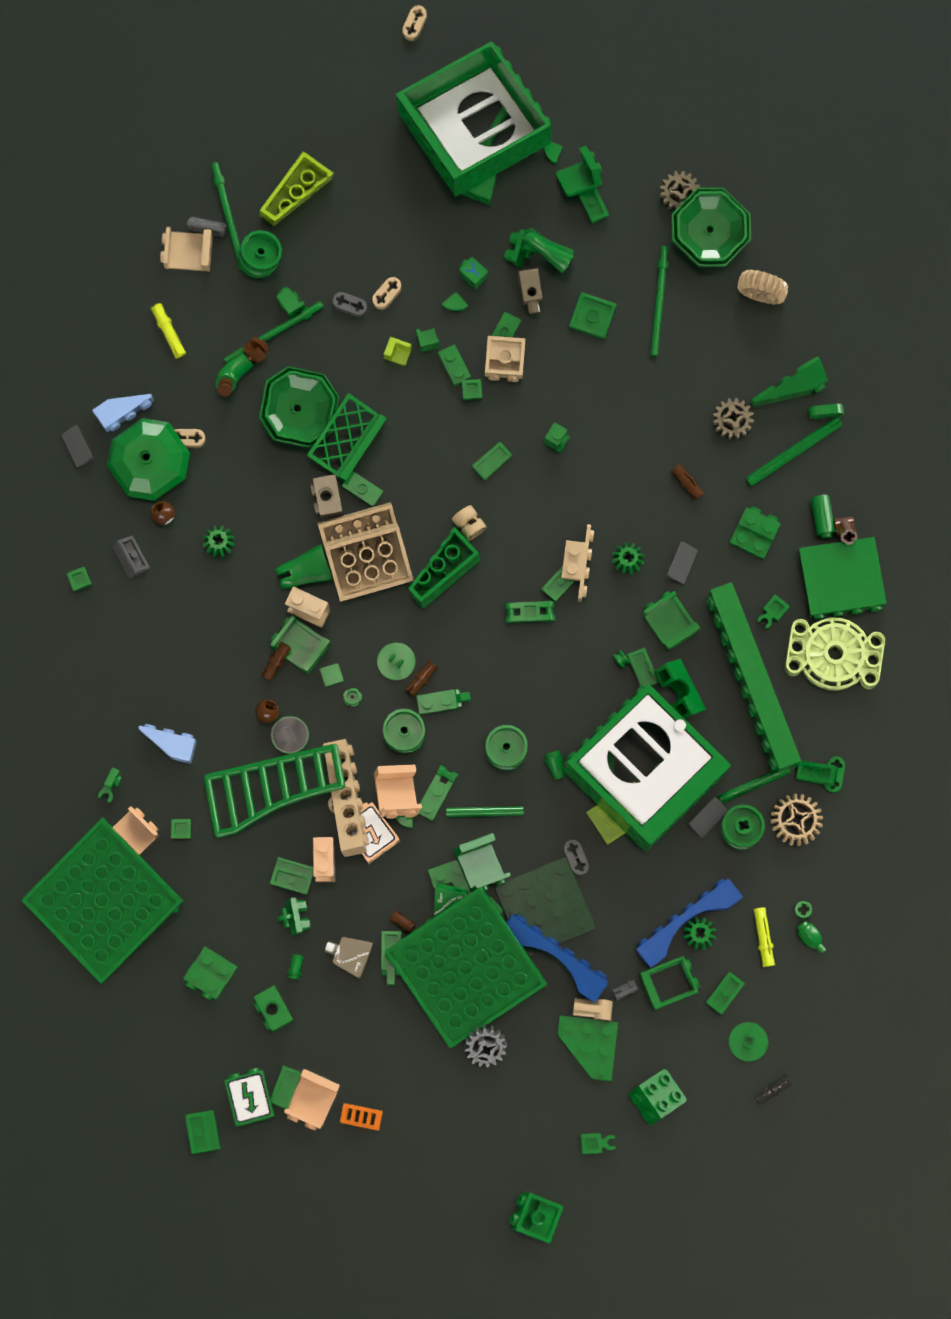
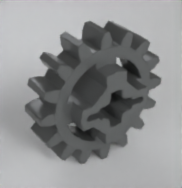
(483, 1054)

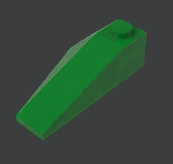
(806, 380)

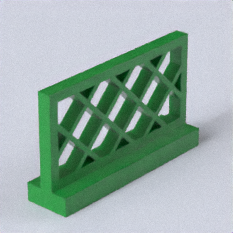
(359, 447)

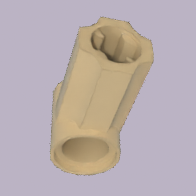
(599, 1010)

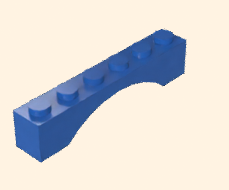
(721, 898)
(587, 980)

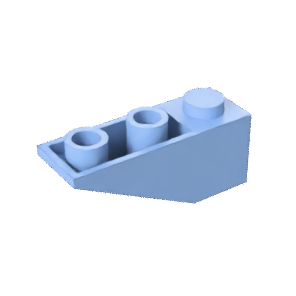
(117, 410)
(175, 746)

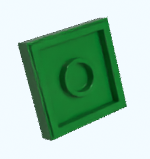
(592, 315)

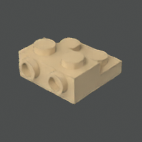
(505, 358)

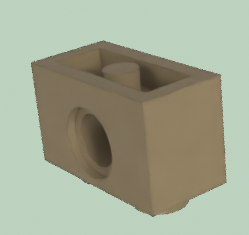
(328, 508)

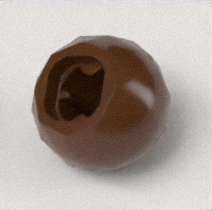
(162, 513)
(267, 711)

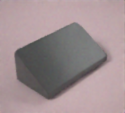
(198, 225)
(77, 446)
(130, 556)
(682, 563)
(708, 817)

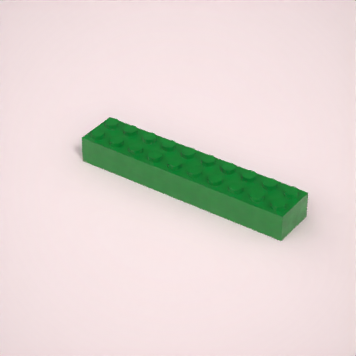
(753, 678)

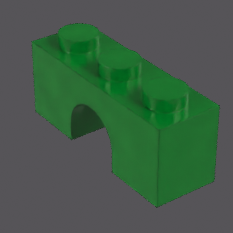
(675, 676)

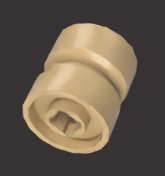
(463, 520)

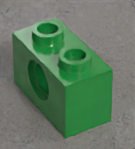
(268, 998)

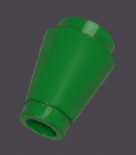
(555, 764)

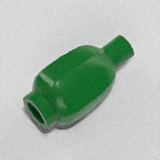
(811, 936)

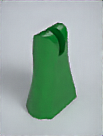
(555, 253)
(305, 569)

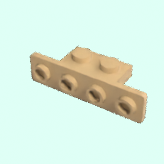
(575, 561)

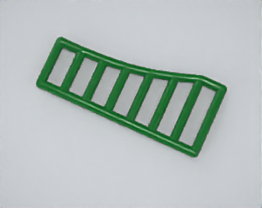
(269, 806)

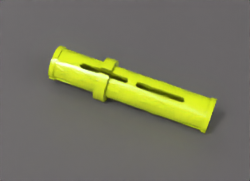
(169, 333)
(764, 937)

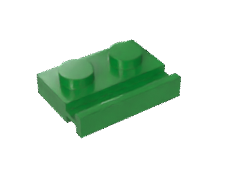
(292, 876)
(202, 1132)

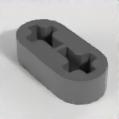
(347, 308)
(572, 860)

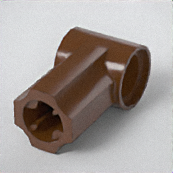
(845, 529)

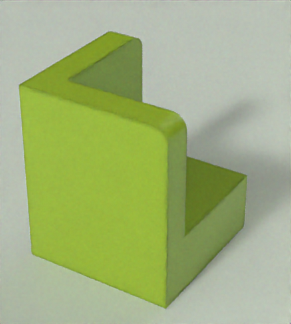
(397, 351)

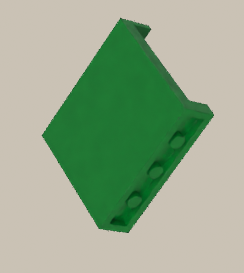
(842, 578)

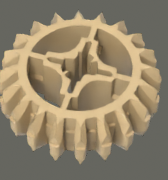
(762, 287)
(794, 812)

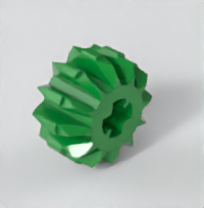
(211, 544)
(623, 563)
(706, 934)

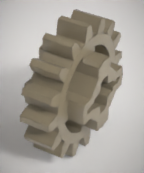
(672, 192)
(726, 421)

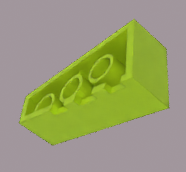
(295, 188)

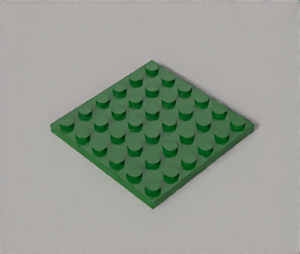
(102, 900)
(465, 967)

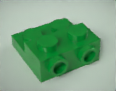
(755, 532)
(210, 974)
(536, 1216)

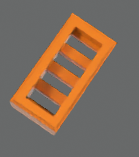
(346, 1107)

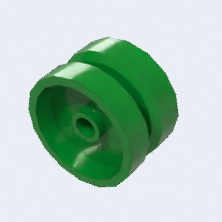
(259, 254)
(401, 720)
(501, 737)
(746, 816)

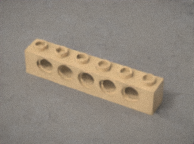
(349, 844)

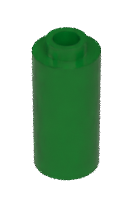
(823, 516)

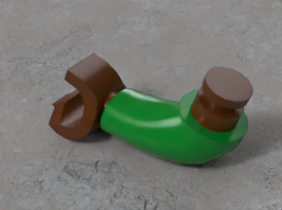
(238, 366)

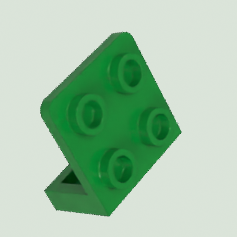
(582, 175)
(657, 1097)

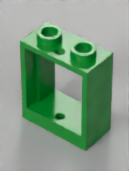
(650, 989)

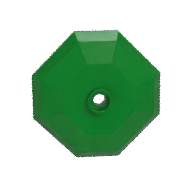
(716, 210)
(301, 388)
(159, 473)

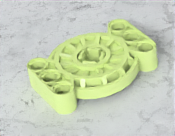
(830, 671)

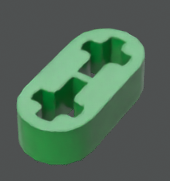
(825, 411)
(839, 775)

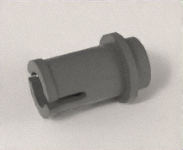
(625, 990)

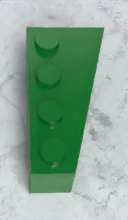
(444, 568)

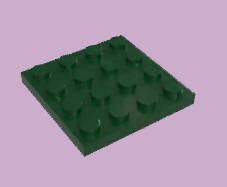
(549, 901)

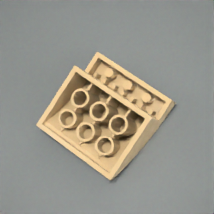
(365, 551)

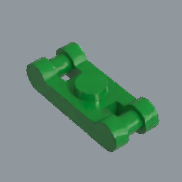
(530, 612)

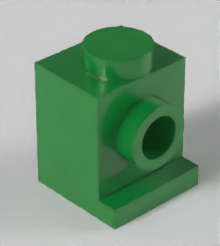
(290, 302)
(557, 437)

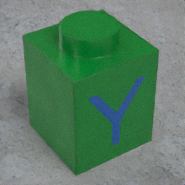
(473, 272)

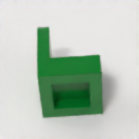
(427, 340)

